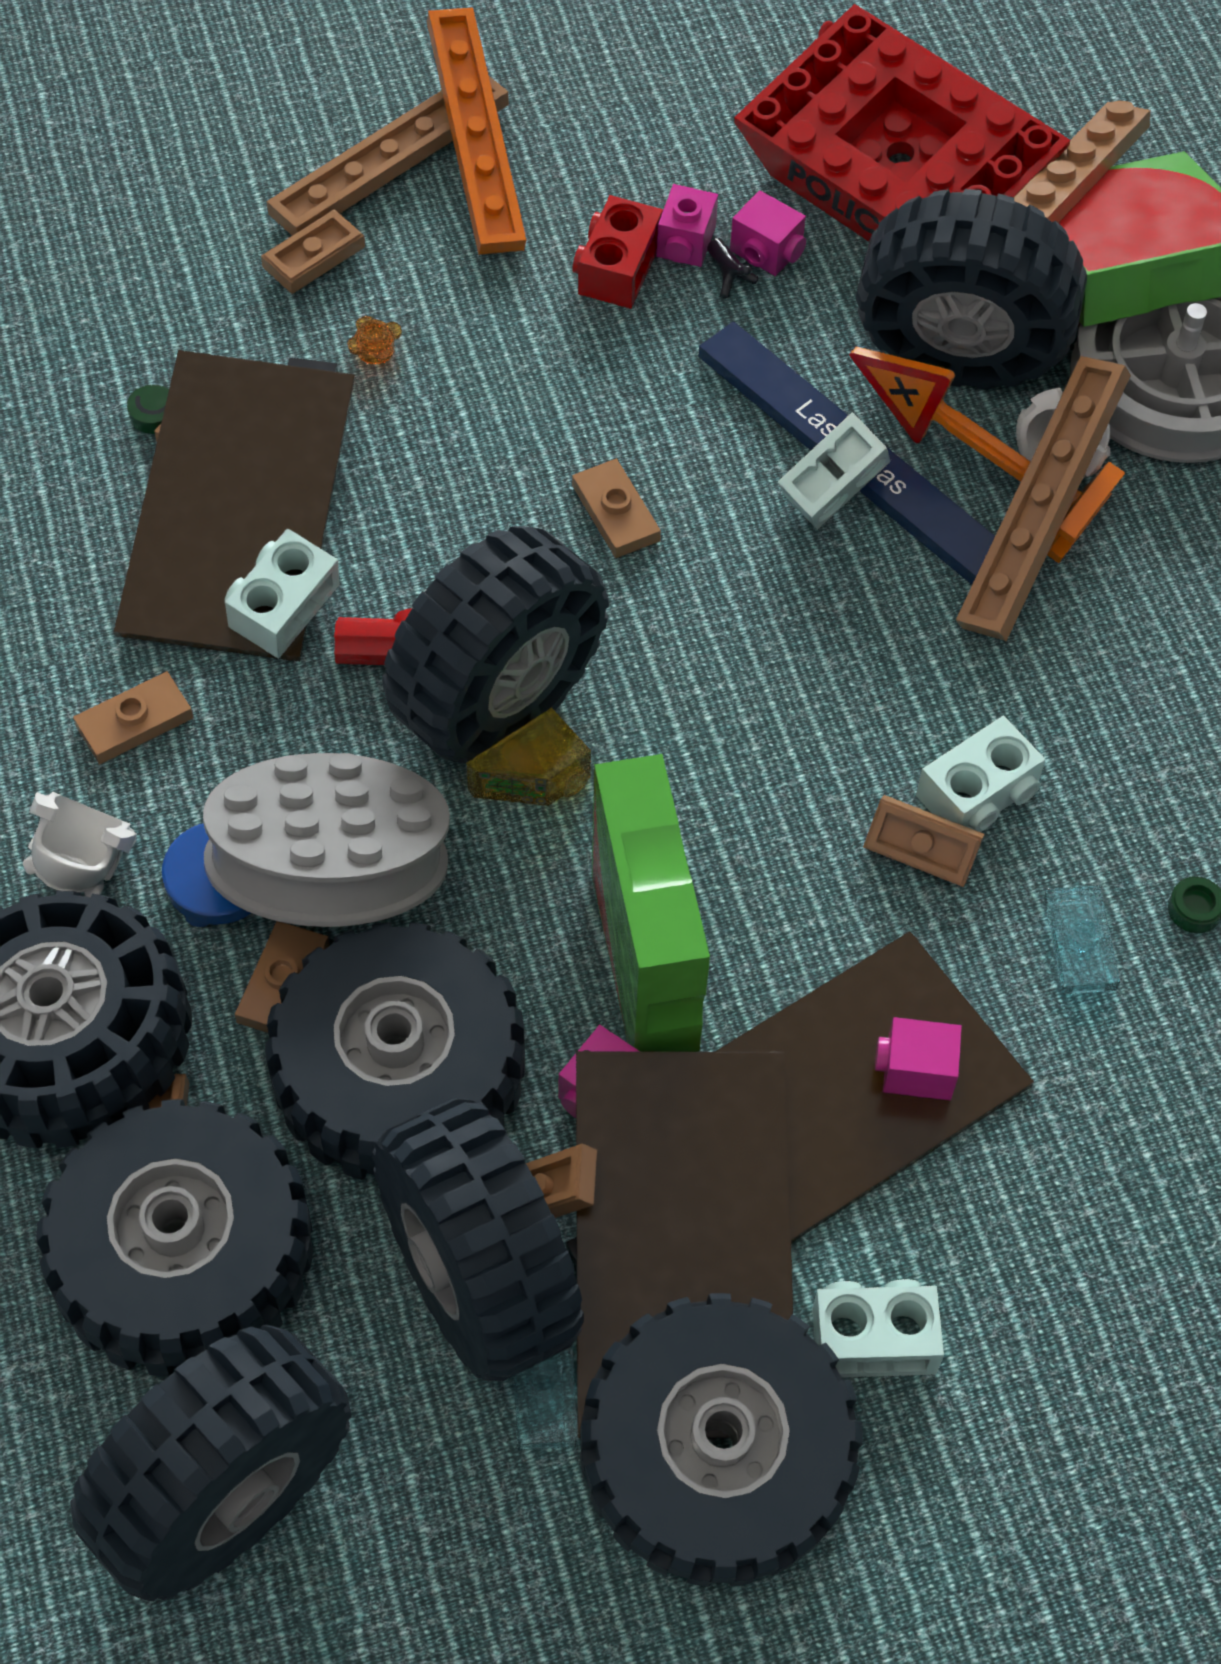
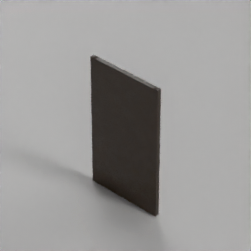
(232, 469)
(839, 1120)
(683, 1189)

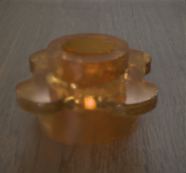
(374, 340)

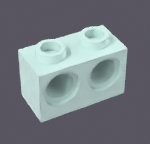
(834, 470)
(292, 597)
(973, 771)
(880, 1346)

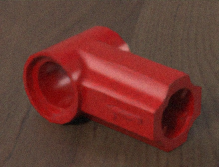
(365, 639)

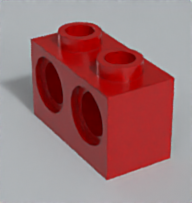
(617, 251)

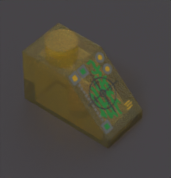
(532, 764)

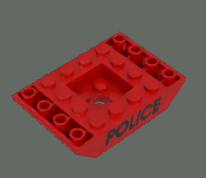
(878, 94)

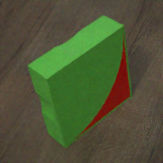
(648, 906)

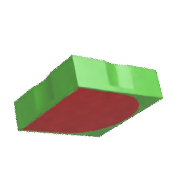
(1148, 238)

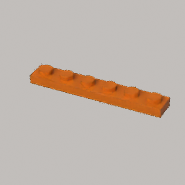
(476, 131)

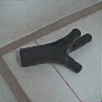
(729, 265)

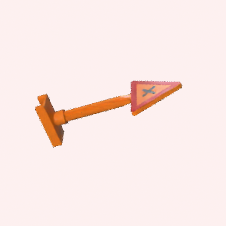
(916, 398)

